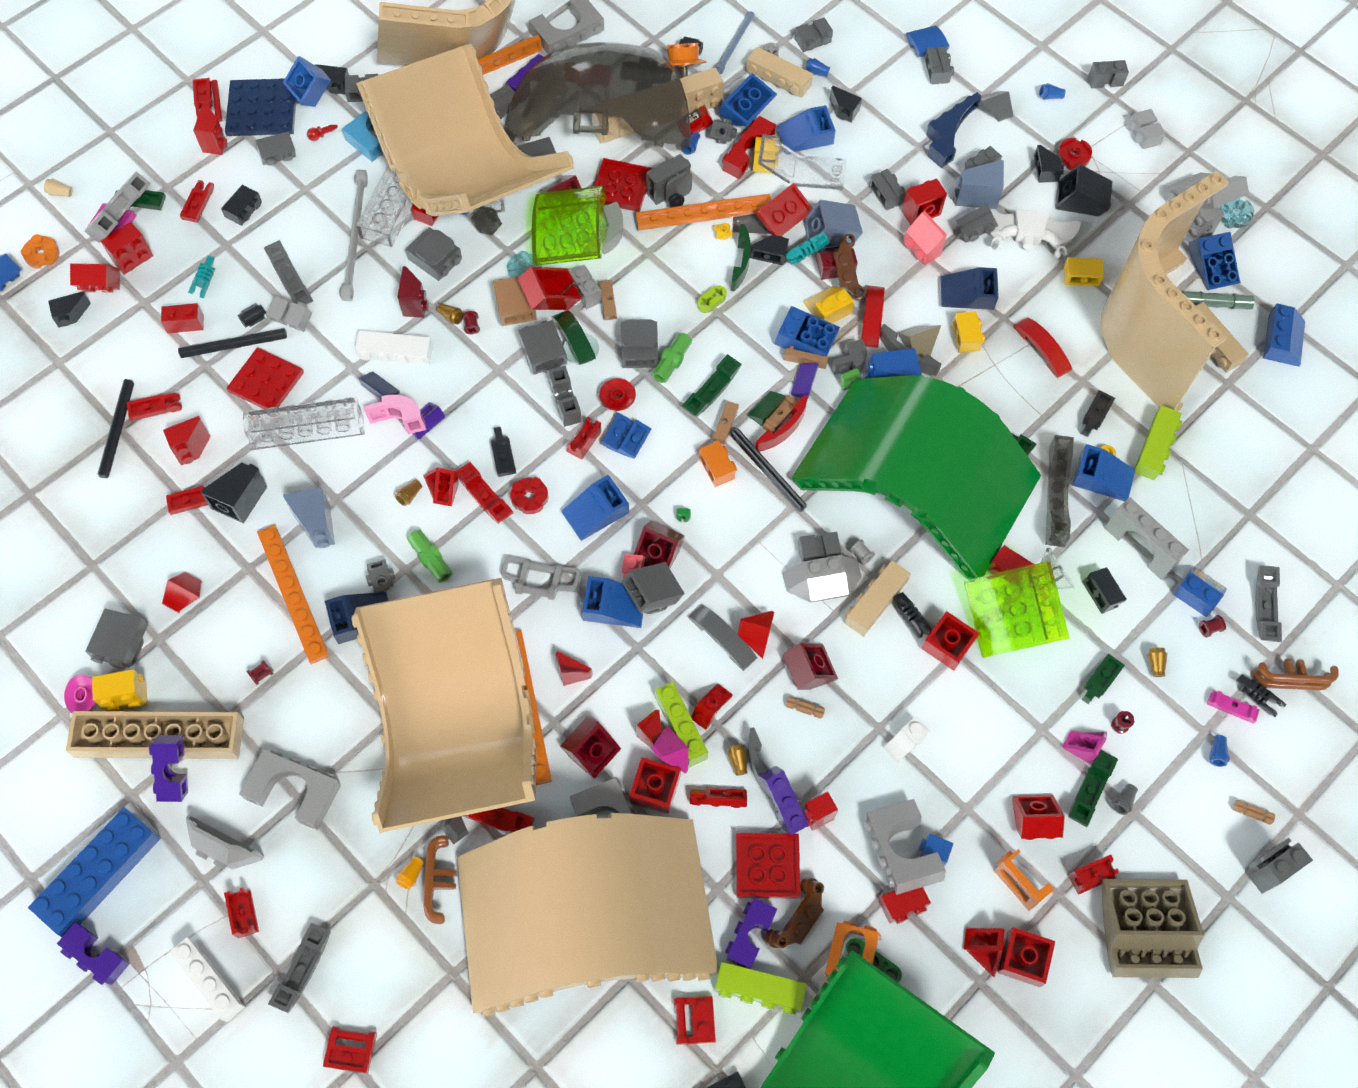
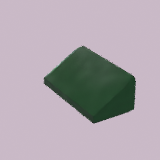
(766, 407)

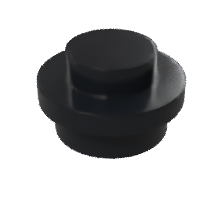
(676, 200)

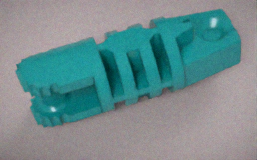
(807, 248)
(203, 276)

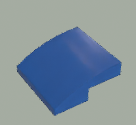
(927, 38)
(626, 436)

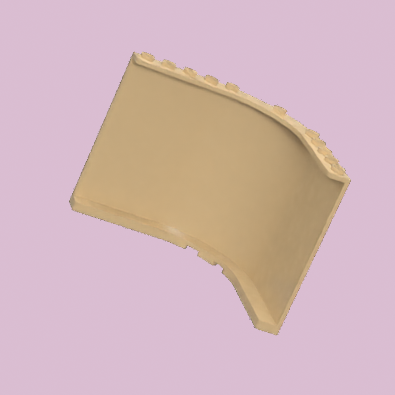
(420, 32)
(447, 137)
(1146, 319)
(448, 704)
(584, 908)

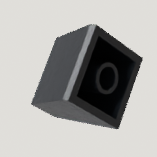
(1084, 192)
(236, 492)

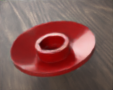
(615, 388)

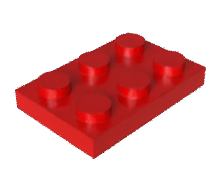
(784, 211)

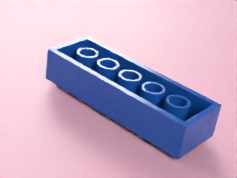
(94, 872)

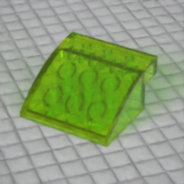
(569, 225)
(1016, 609)

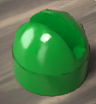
(683, 513)

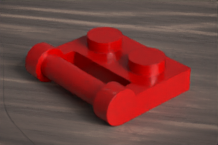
(702, 1020)
(347, 1057)

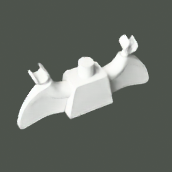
(1032, 227)

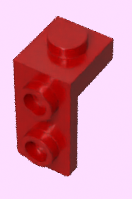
(710, 705)

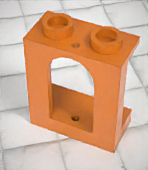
(1036, 896)
(841, 930)

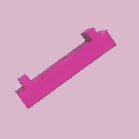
(1224, 703)

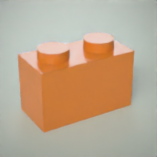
(717, 463)

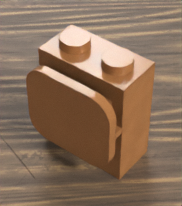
(512, 302)

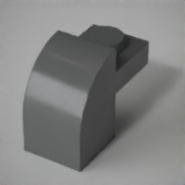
(854, 357)

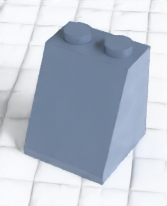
(980, 185)
(834, 220)
(313, 515)

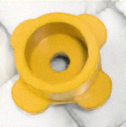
(725, 234)

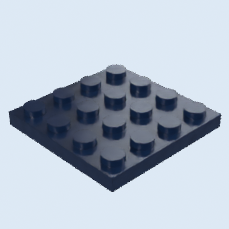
(259, 108)

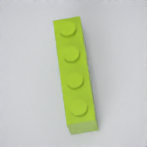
(1158, 442)
(681, 722)
(761, 988)

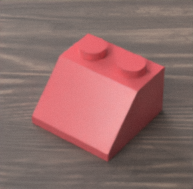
(925, 238)

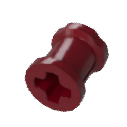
(471, 324)
(1211, 626)
(259, 672)
(1121, 716)

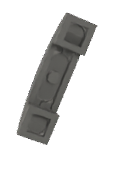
(287, 273)
(927, 364)
(1267, 603)
(724, 635)
(755, 746)
(301, 969)

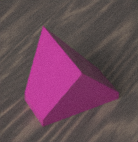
(1085, 744)
(671, 749)

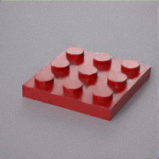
(623, 183)
(265, 379)
(767, 865)

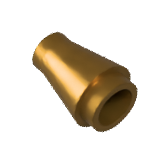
(451, 313)
(407, 493)
(1157, 660)
(738, 759)

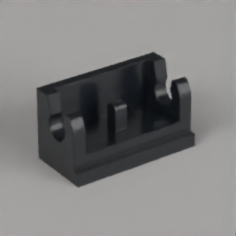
(1104, 590)

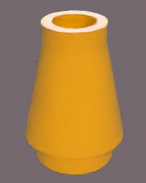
(408, 875)

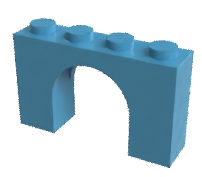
(359, 136)

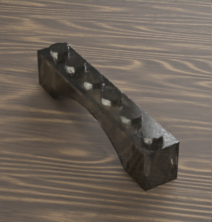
(1057, 518)

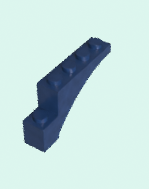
(944, 128)

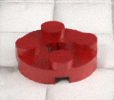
(1072, 145)
(525, 486)

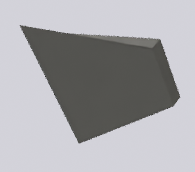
(998, 104)

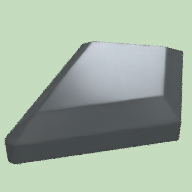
(454, 829)

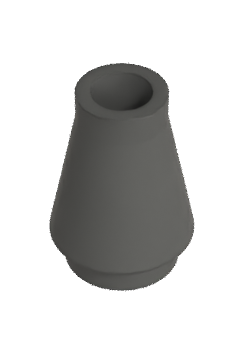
(1125, 799)

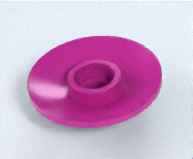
(79, 694)

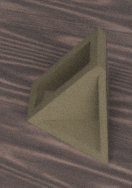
(920, 338)

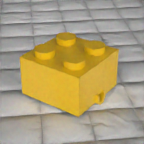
(120, 691)

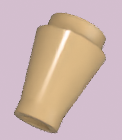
(57, 188)

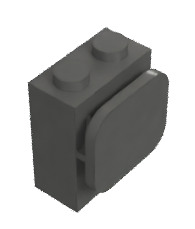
(669, 178)
(434, 253)
(639, 343)
(542, 347)
(653, 588)
(117, 639)
(1278, 865)

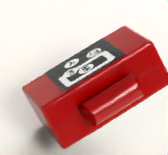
(700, 119)

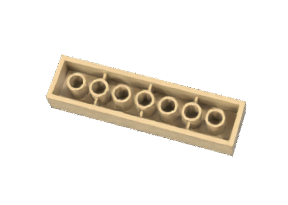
(700, 90)
(131, 733)

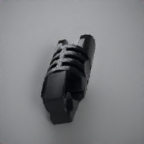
(911, 615)
(1259, 694)

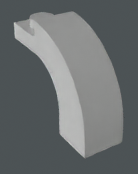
(615, 228)

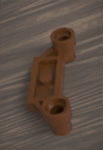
(846, 268)
(802, 919)

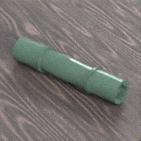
(1232, 301)

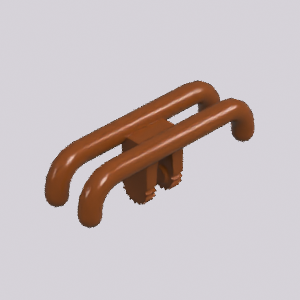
(1295, 681)
(430, 874)

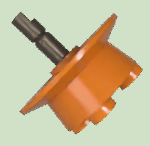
(683, 56)

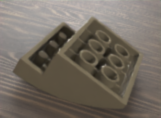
(1151, 928)

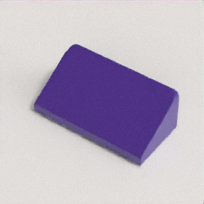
(804, 380)
(432, 416)

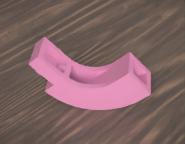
(397, 407)

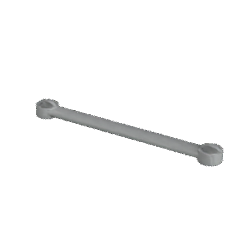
(346, 290)

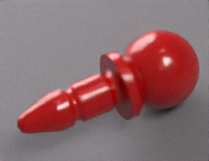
(315, 133)

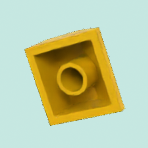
(830, 304)

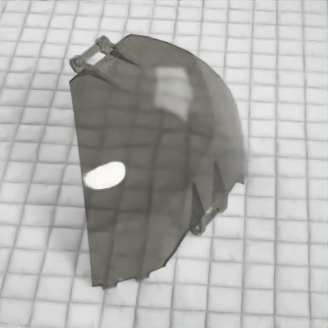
(603, 80)

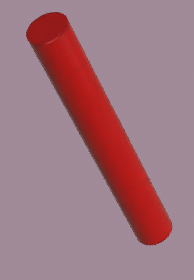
(216, 99)

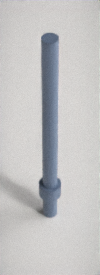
(720, 66)

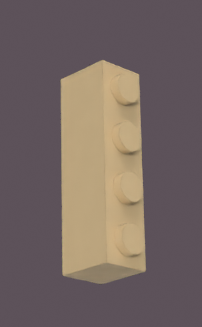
(779, 72)
(1230, 352)
(877, 598)

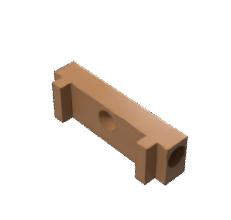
(608, 305)
(804, 357)
(728, 415)
(776, 420)

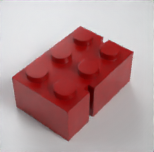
(545, 287)

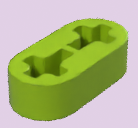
(714, 301)

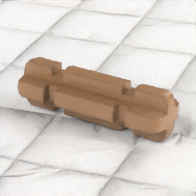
(805, 707)
(1254, 812)

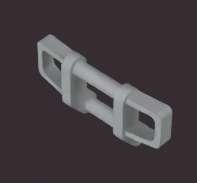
(528, 565)

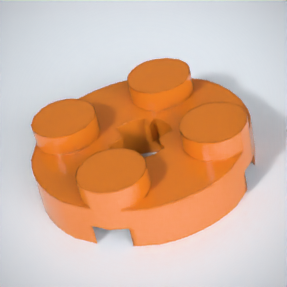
(36, 244)

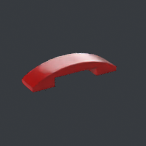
(873, 316)
(1046, 345)
(770, 440)
(483, 494)
(503, 819)

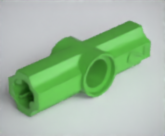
(672, 357)
(429, 556)

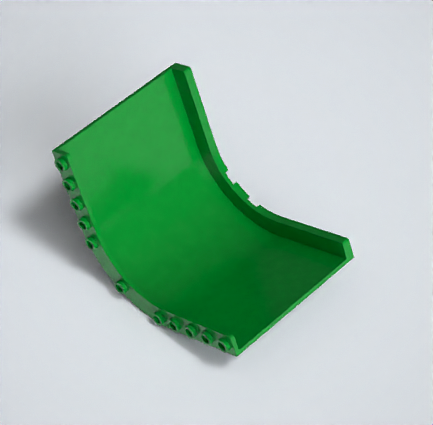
(931, 453)
(876, 1036)

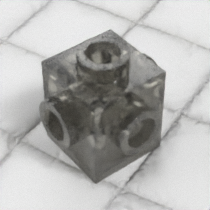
(486, 220)

